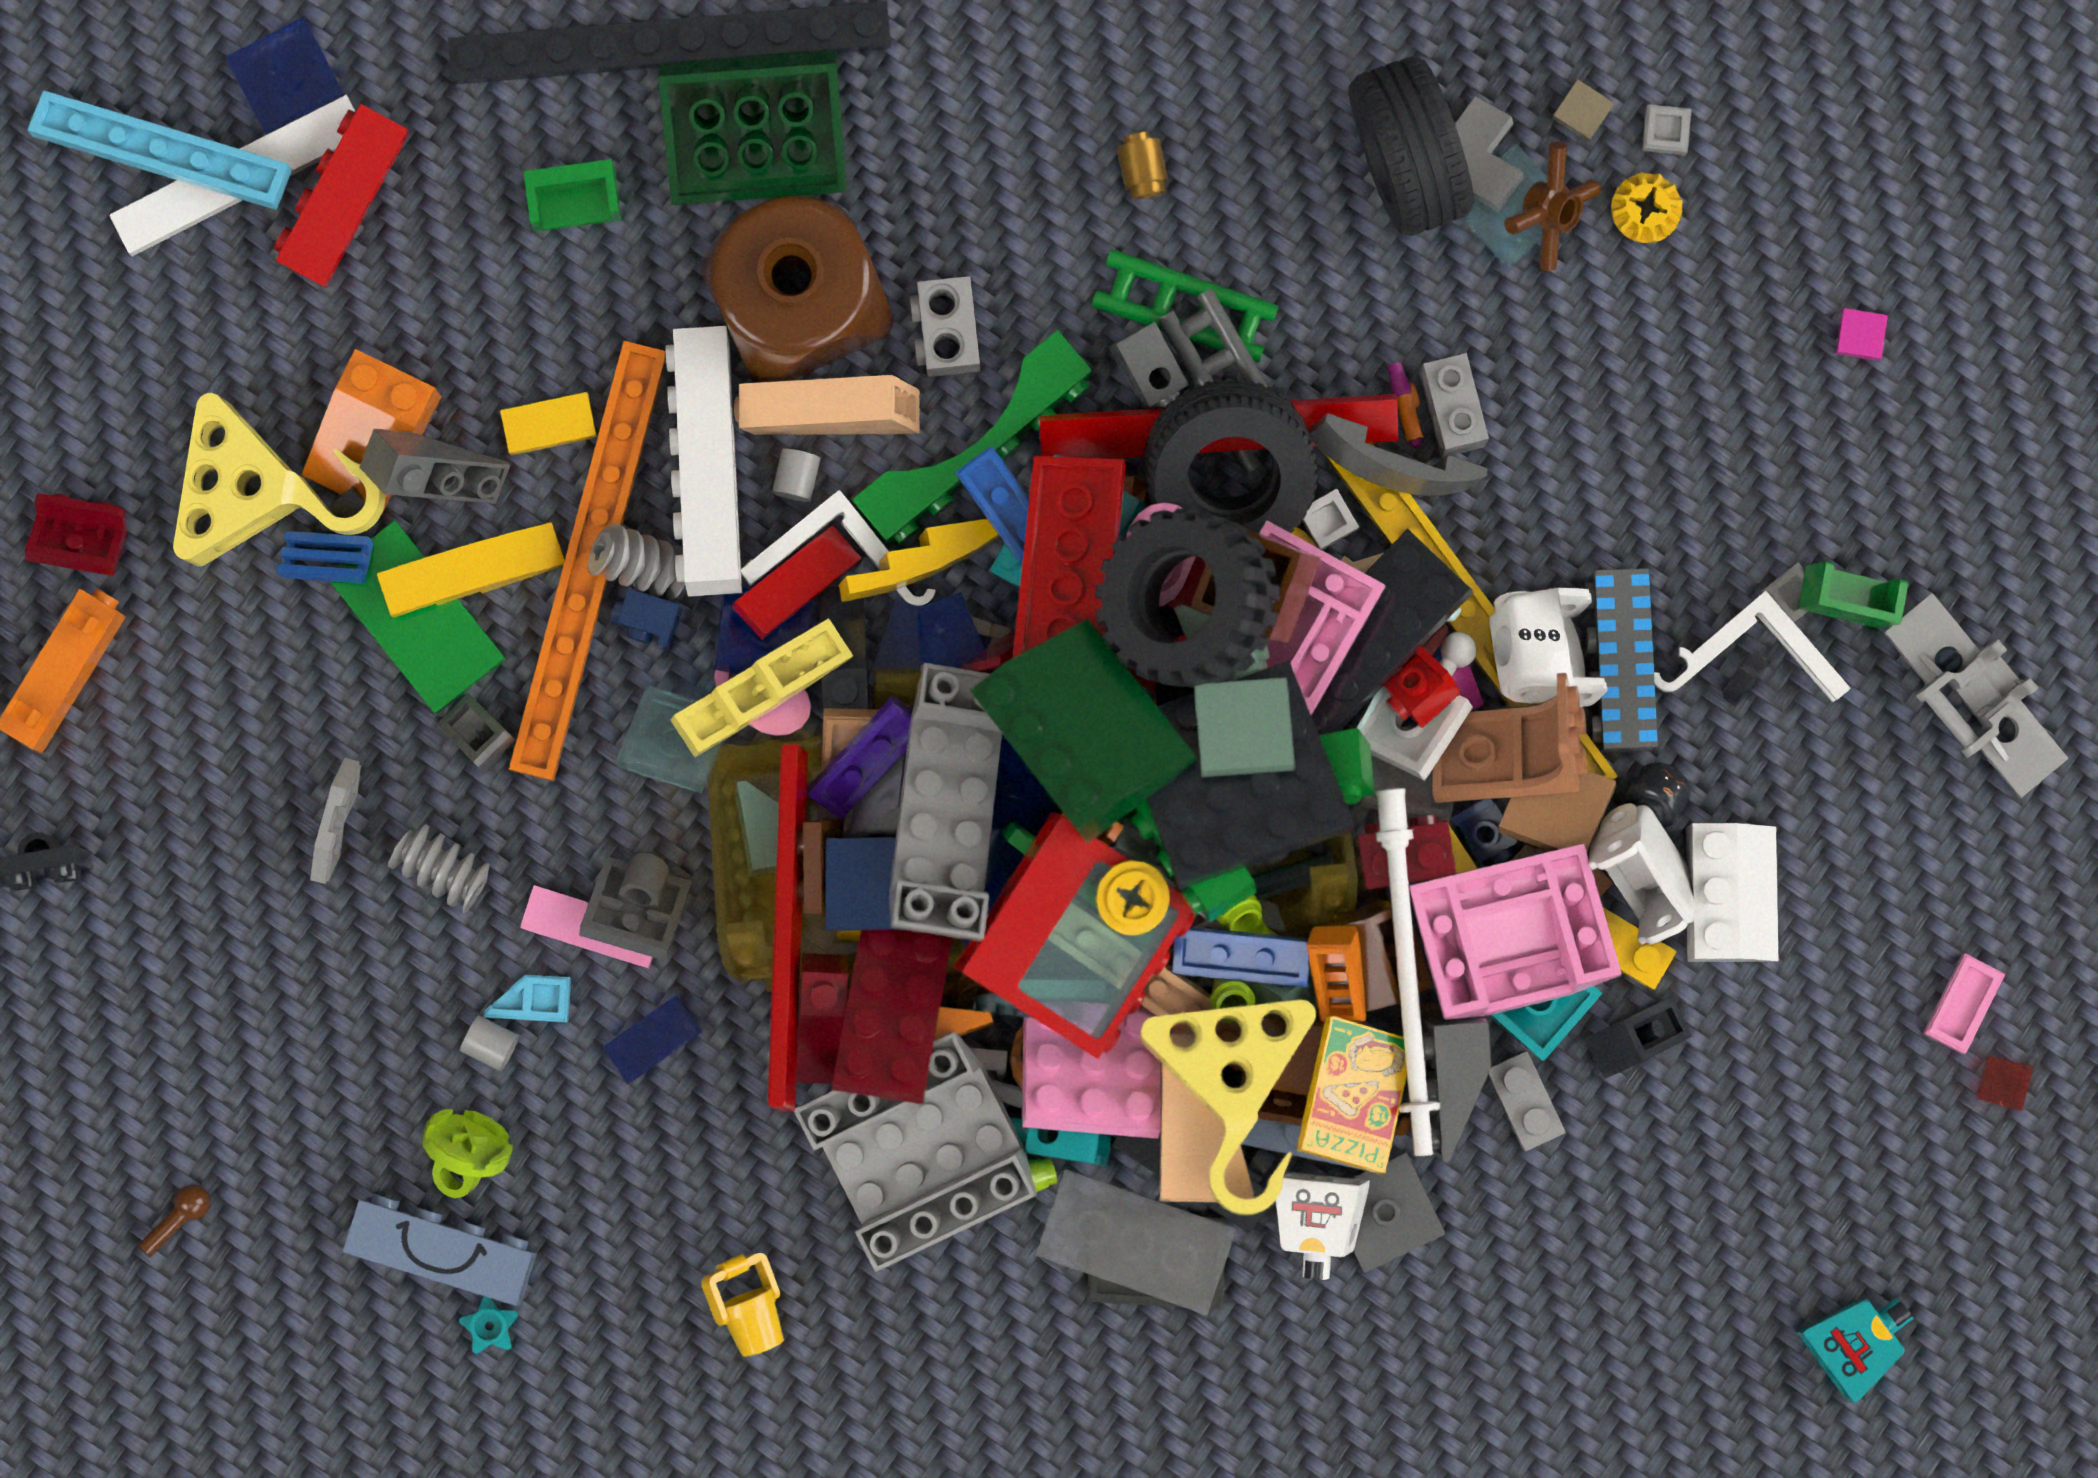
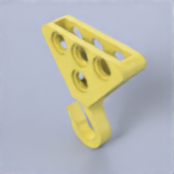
(231, 511)
(1200, 1072)

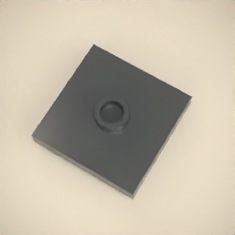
(1394, 1215)

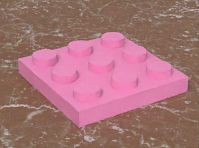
(1087, 1094)

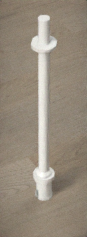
(1395, 838)

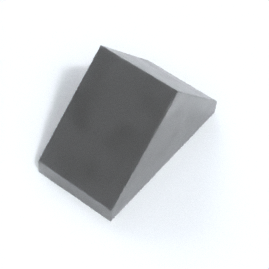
(476, 733)

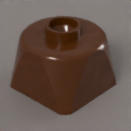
(795, 333)

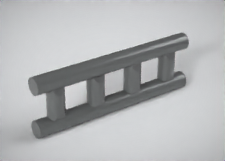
(1234, 352)

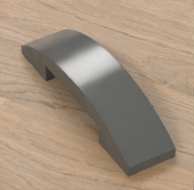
(1346, 445)

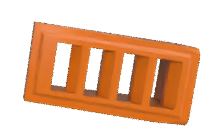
(1337, 945)

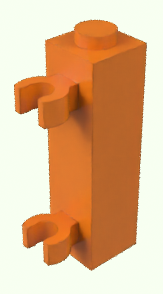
(61, 669)

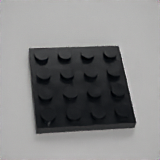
(1244, 819)

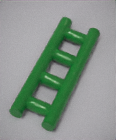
(1170, 282)

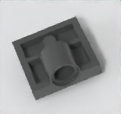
(636, 905)

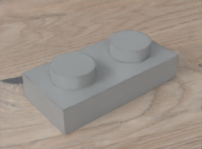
(1525, 1101)

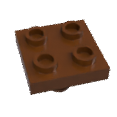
(812, 848)

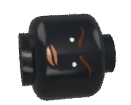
(1662, 790)

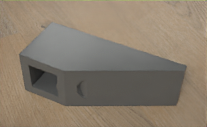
(429, 468)

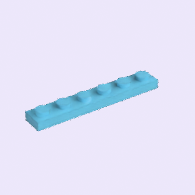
(160, 150)

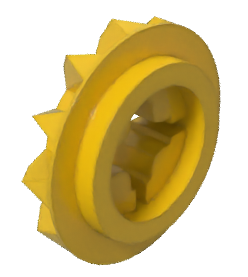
(1627, 214)
(1151, 888)

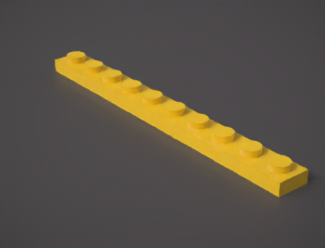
(1392, 515)

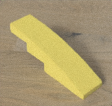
(761, 687)

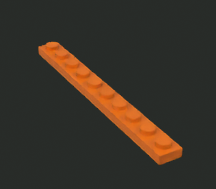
(578, 592)

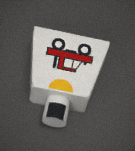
(1320, 1218)

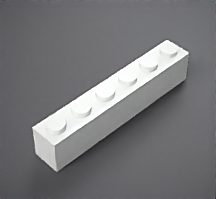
(706, 461)

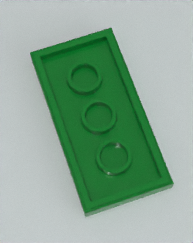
(434, 646)

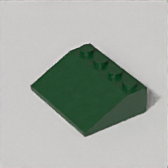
(753, 127)
(1083, 727)

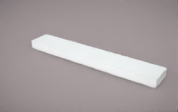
(184, 204)

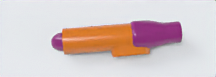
(1406, 404)

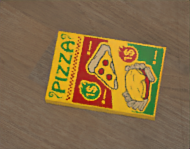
(1354, 1095)

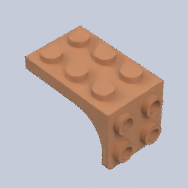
(1515, 751)

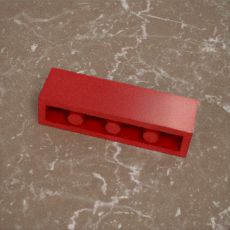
(342, 195)

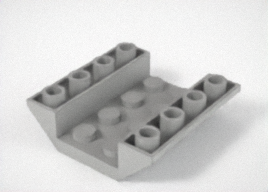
(924, 1166)

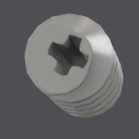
(636, 560)
(439, 867)

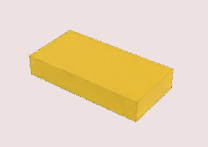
(548, 423)

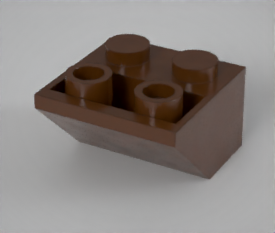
(1378, 955)
(1290, 1092)

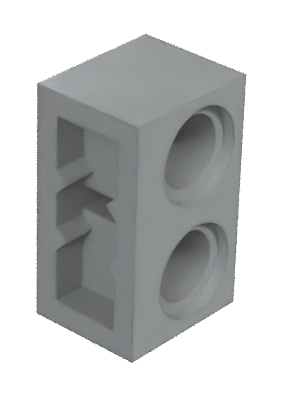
(956, 326)
(1453, 405)

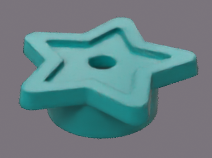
(489, 1313)

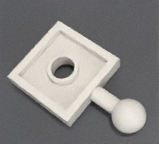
(1421, 748)

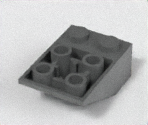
(1455, 1071)

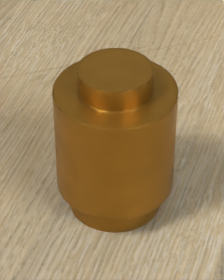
(1142, 165)

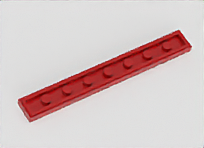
(1126, 431)
(787, 931)

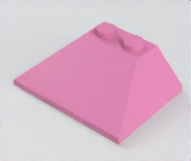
(1328, 622)
(1514, 933)

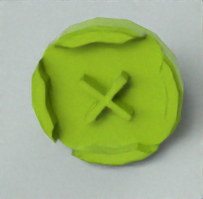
(467, 1146)

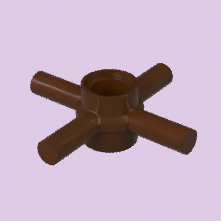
(1552, 206)

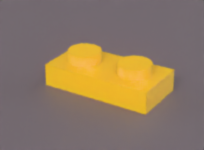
(1639, 961)

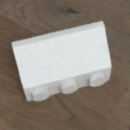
(1732, 892)

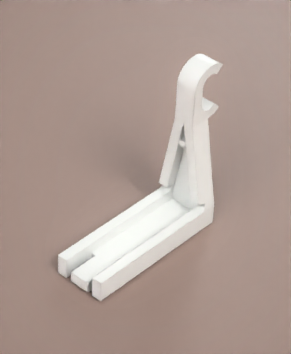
(813, 523)
(1782, 628)

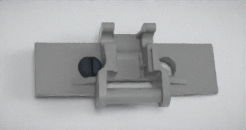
(1985, 684)

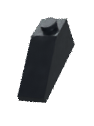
(847, 684)

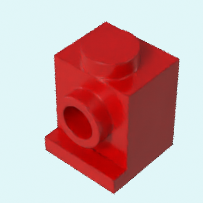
(1421, 689)

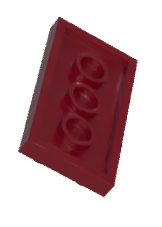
(892, 1014)

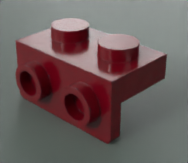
(77, 534)
(1427, 854)

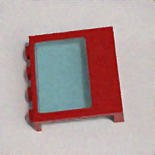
(1055, 952)

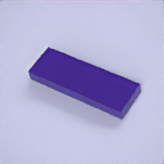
(863, 759)

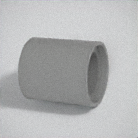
(796, 475)
(489, 1043)

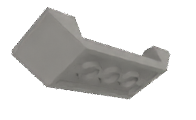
(945, 808)

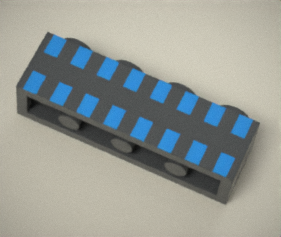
(1624, 659)

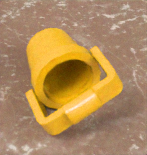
(750, 1315)

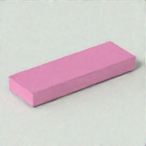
(561, 918)

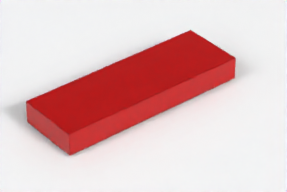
(796, 582)

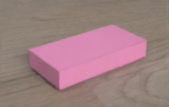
(1964, 1003)

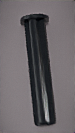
(1291, 875)

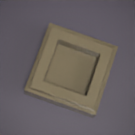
(1583, 110)

